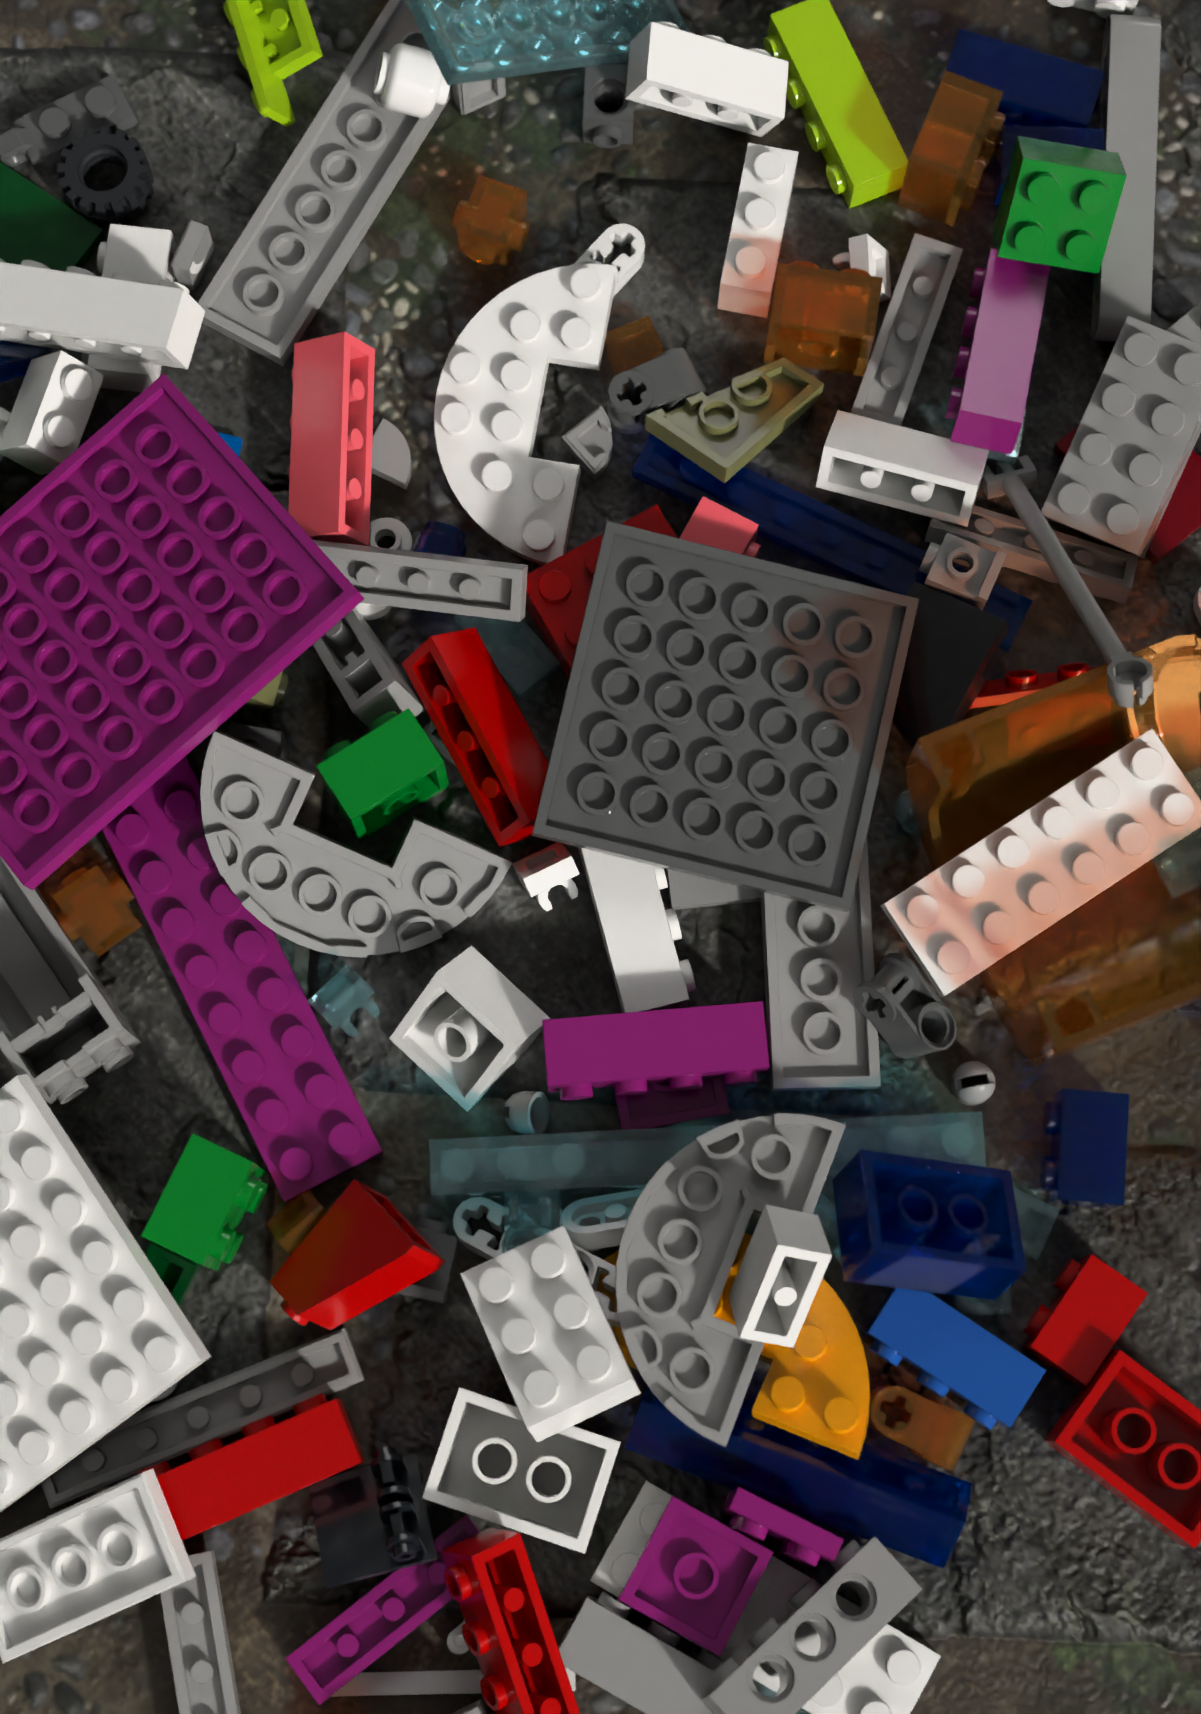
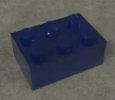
(928, 1225)

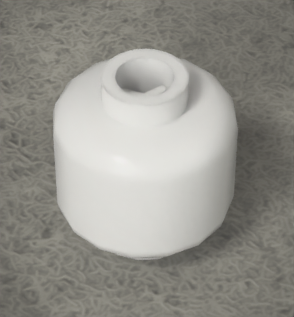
(410, 81)

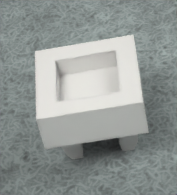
(869, 256)
(545, 870)

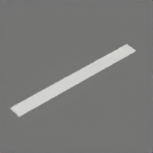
(419, 1683)

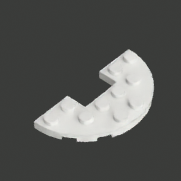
(493, 403)

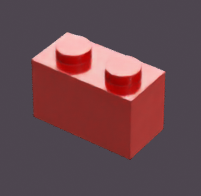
(1082, 1319)

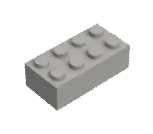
(1131, 440)

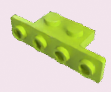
(274, 43)

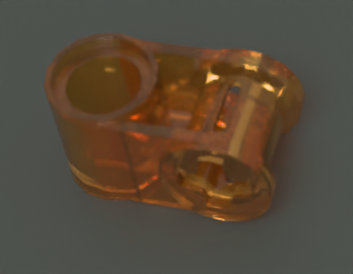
(925, 1428)

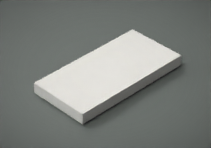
(88, 1564)

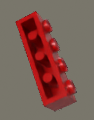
(496, 745)
(260, 1467)
(507, 1625)

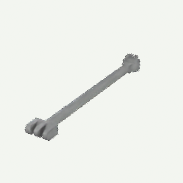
(1124, 670)

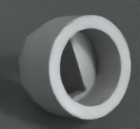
(975, 1094)
(528, 1112)

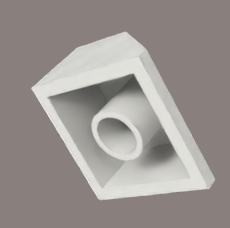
(468, 1027)

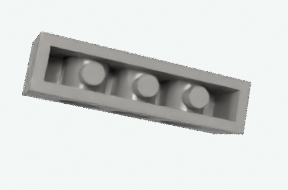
(883, 1593)

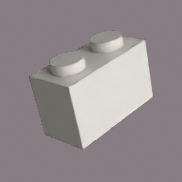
(50, 412)
(779, 1276)

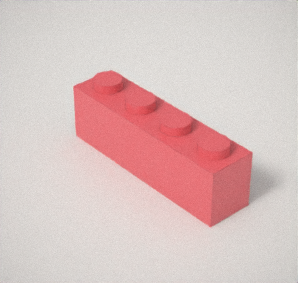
(332, 438)

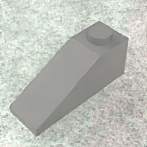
(365, 670)

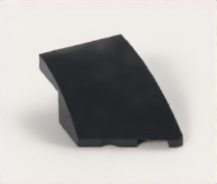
(943, 662)

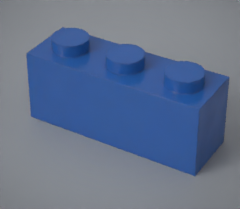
(953, 1356)

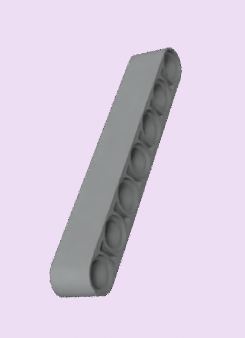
(1130, 128)

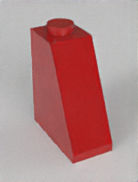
(353, 1260)

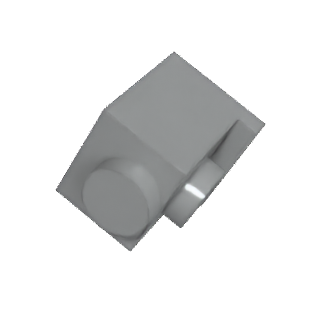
(971, 586)

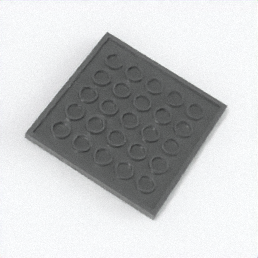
(726, 717)

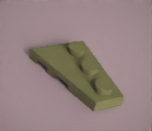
(739, 421)

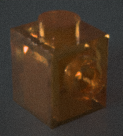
(492, 222)
(96, 908)

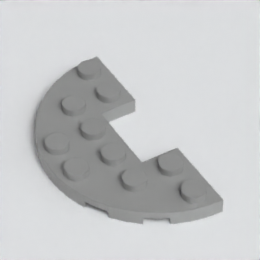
(323, 889)
(683, 1249)

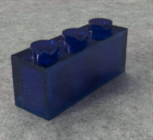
(1034, 84)

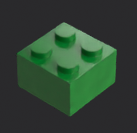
(1058, 204)
(383, 773)
(206, 1203)

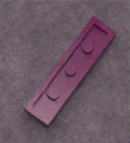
(376, 1621)

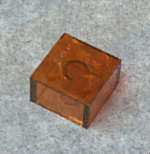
(952, 149)
(823, 317)

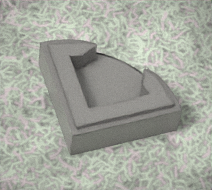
(591, 442)
(391, 455)

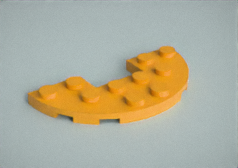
(815, 1386)

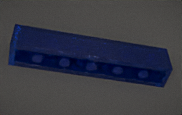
(876, 1496)

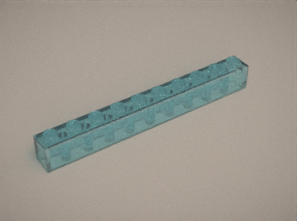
(633, 1156)

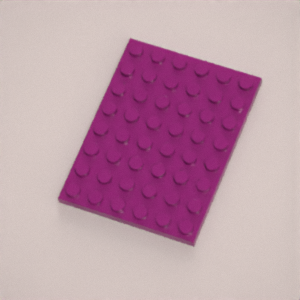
(137, 617)

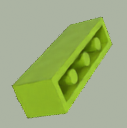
(836, 102)

